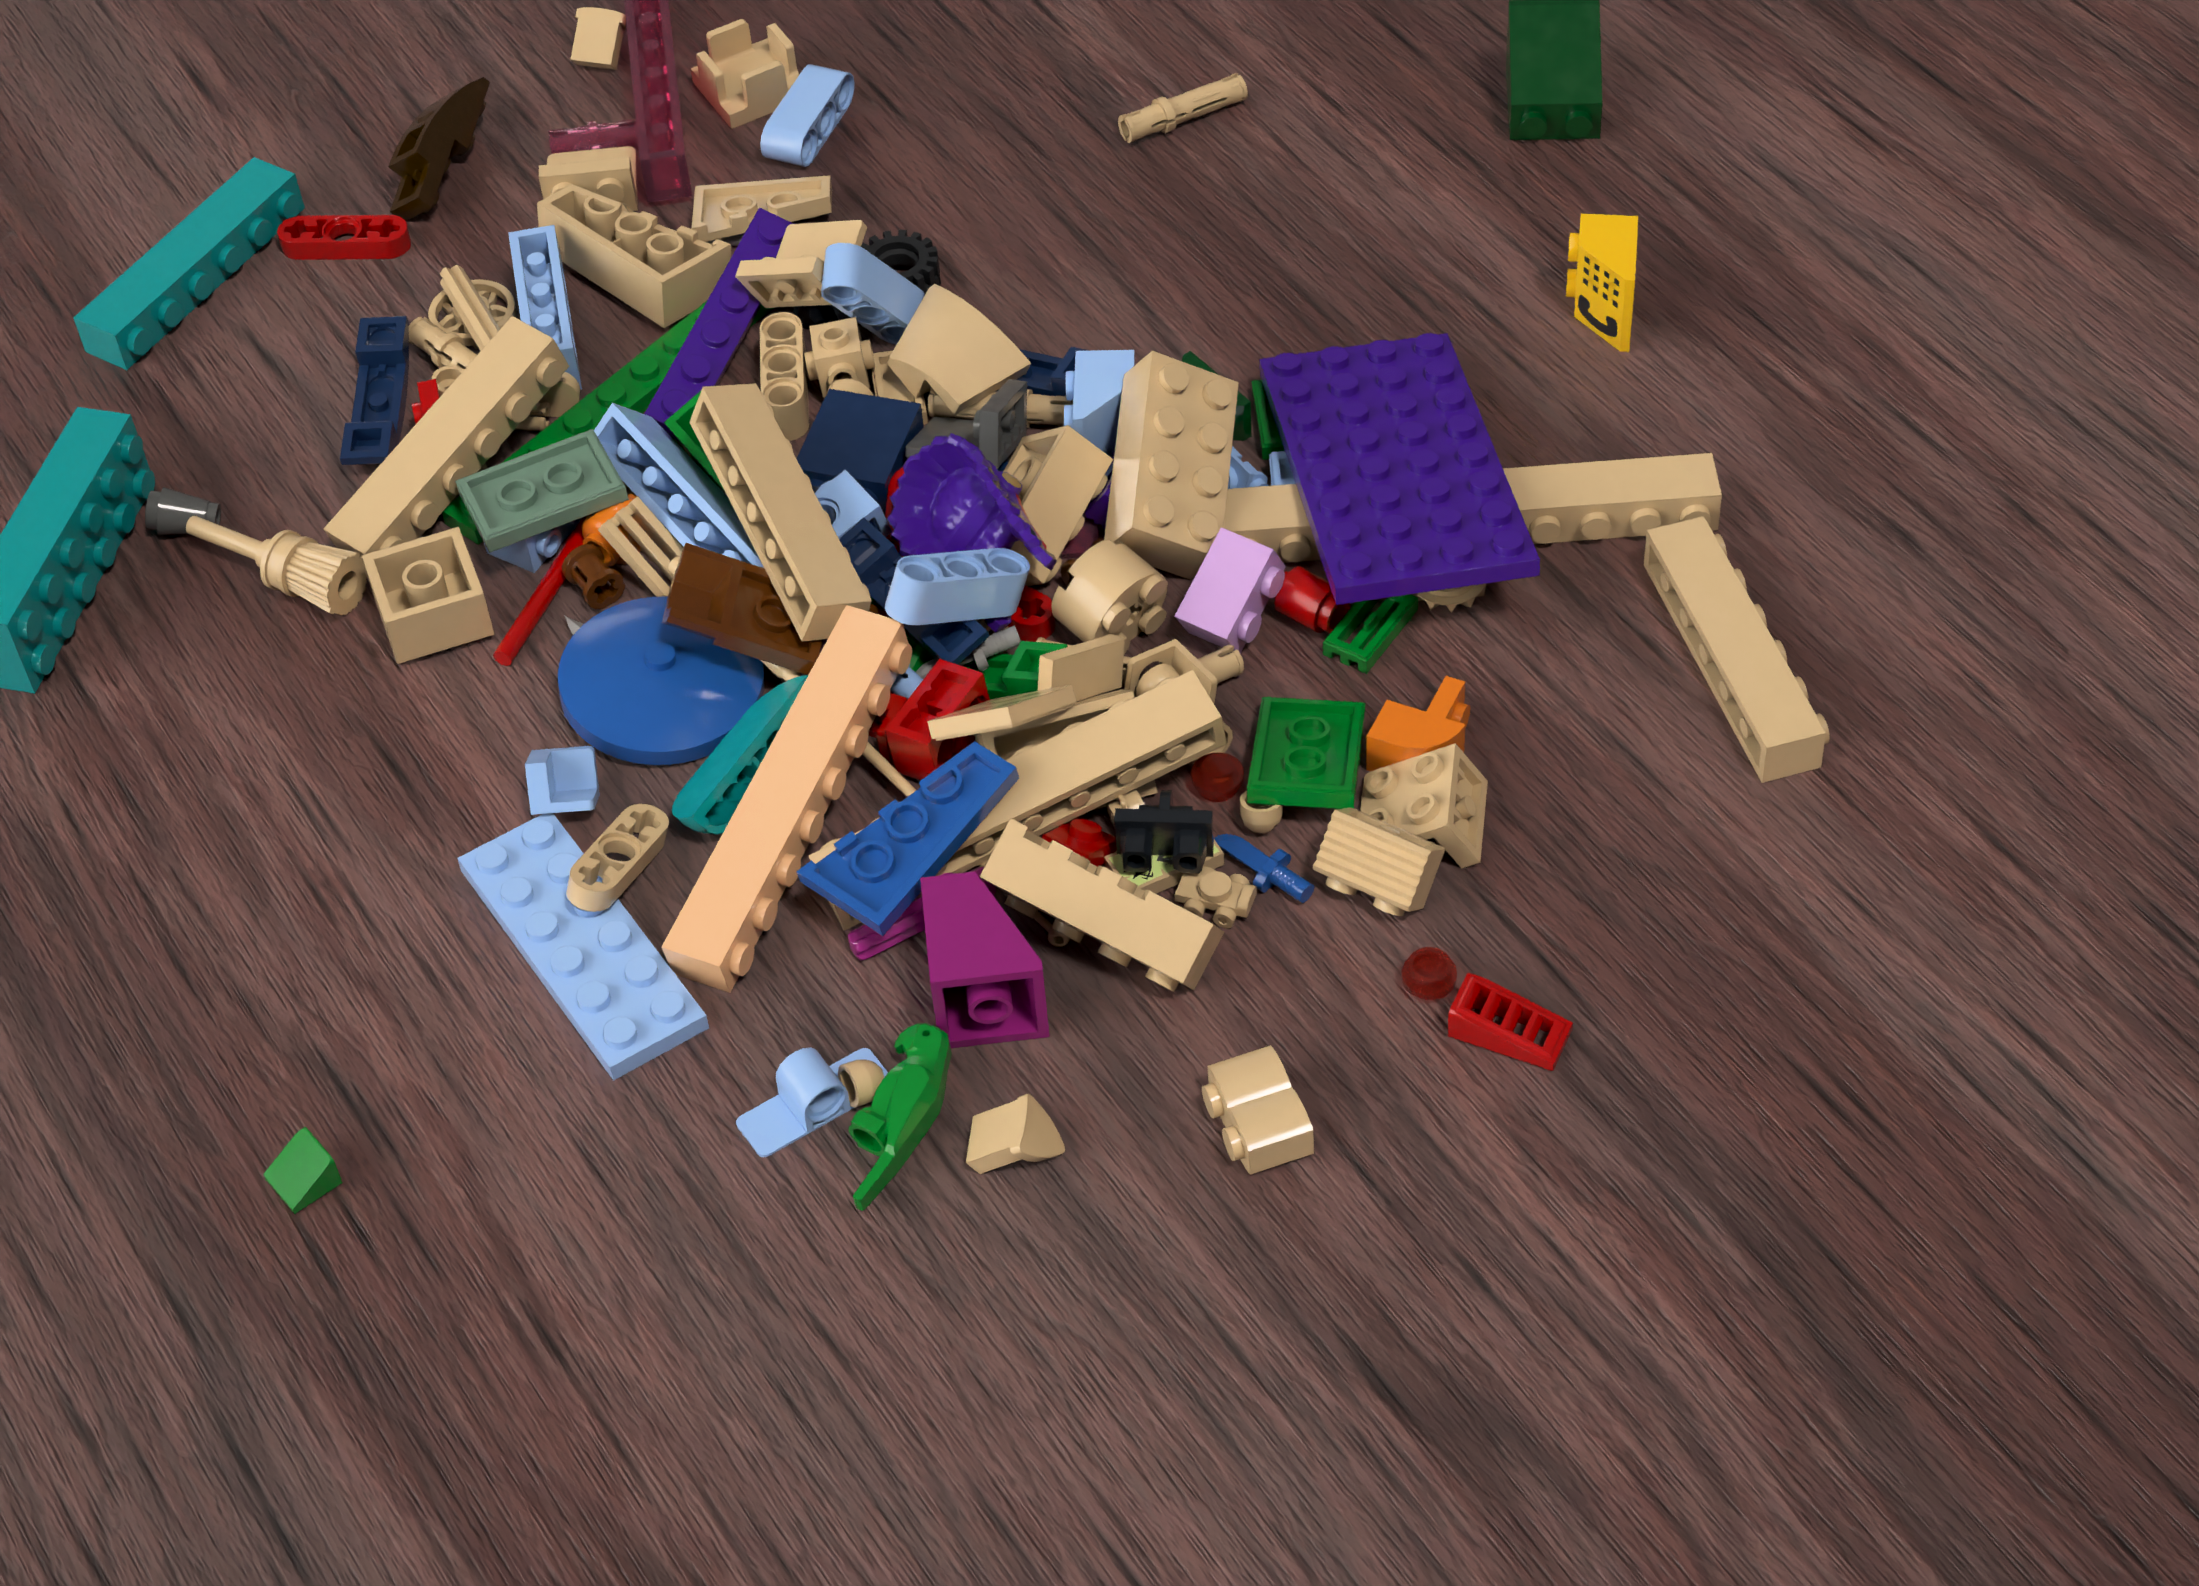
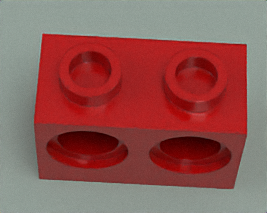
(942, 692)

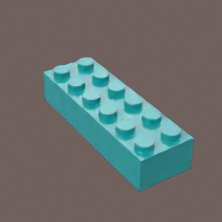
(66, 539)

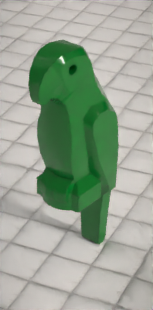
(902, 1106)

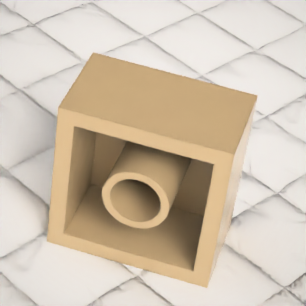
(428, 595)

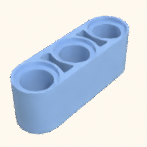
(807, 115)
(869, 291)
(956, 586)

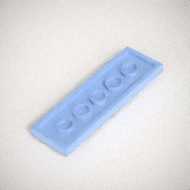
(589, 961)

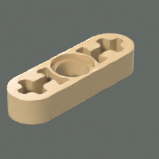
(617, 875)

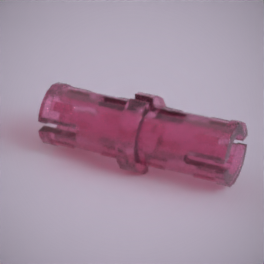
(594, 136)

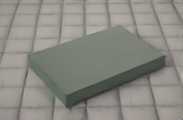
(541, 490)

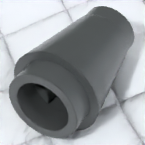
(171, 510)

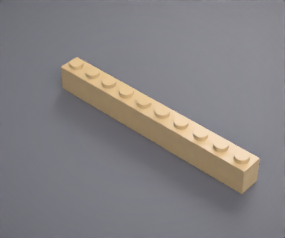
(1554, 500)

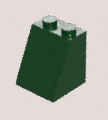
(1554, 69)

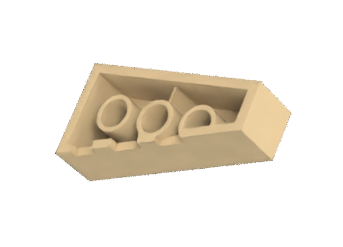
(632, 255)
(1102, 906)

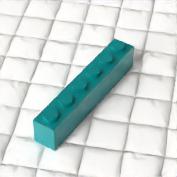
(188, 263)

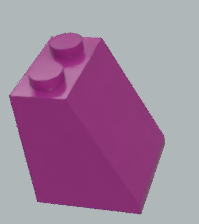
(980, 965)

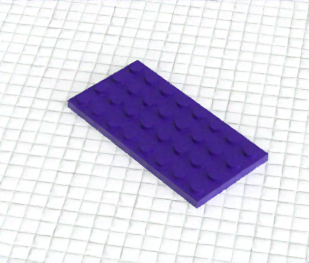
(1396, 469)

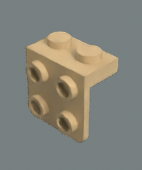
(601, 171)

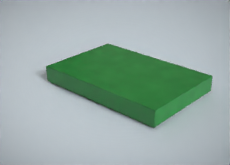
(1306, 753)

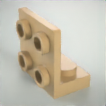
(797, 270)
(1434, 798)

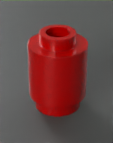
(1309, 601)

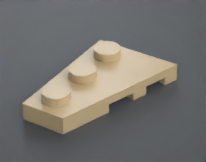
(730, 207)

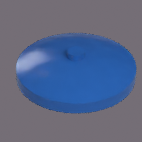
(652, 687)

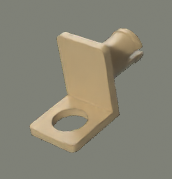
(1209, 669)

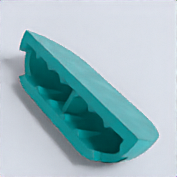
(722, 779)

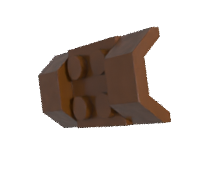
(737, 609)

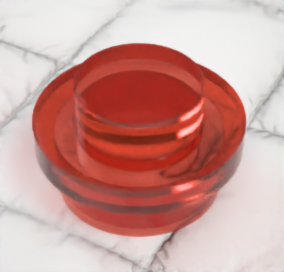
(1217, 776)
(1429, 973)

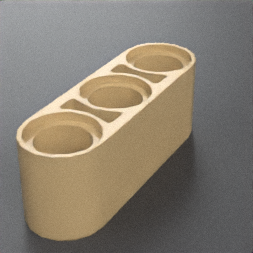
(785, 372)

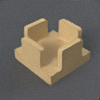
(744, 77)

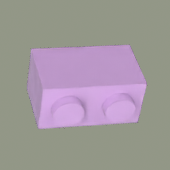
(1231, 591)

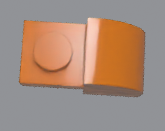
(1408, 732)

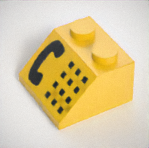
(1604, 275)

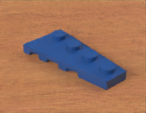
(881, 866)

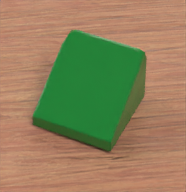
(302, 1171)

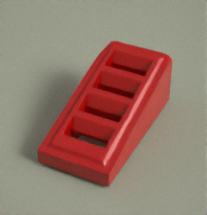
(1496, 1000)

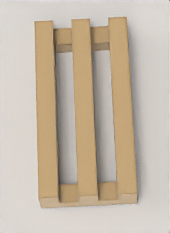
(659, 534)

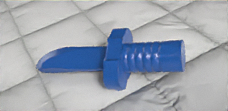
(1269, 870)

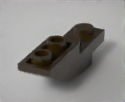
(430, 142)

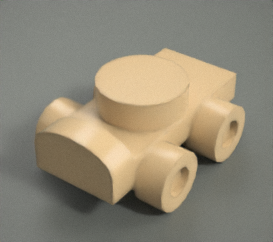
(1218, 892)

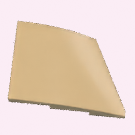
(954, 352)

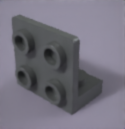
(995, 427)

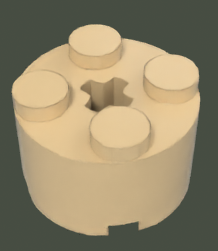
(1111, 595)

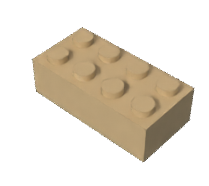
(1171, 462)

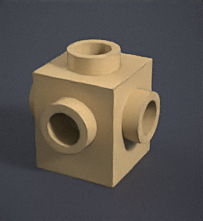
(838, 353)

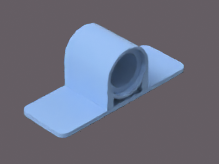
(806, 1101)

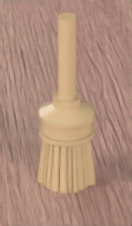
(295, 565)

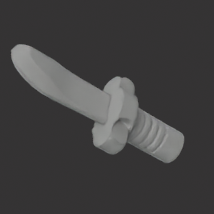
(992, 645)

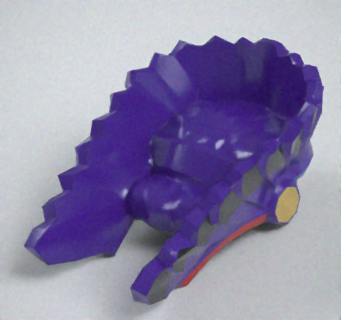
(960, 503)

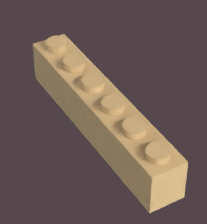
(450, 441)
(777, 508)
(1735, 649)

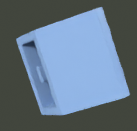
(1097, 395)

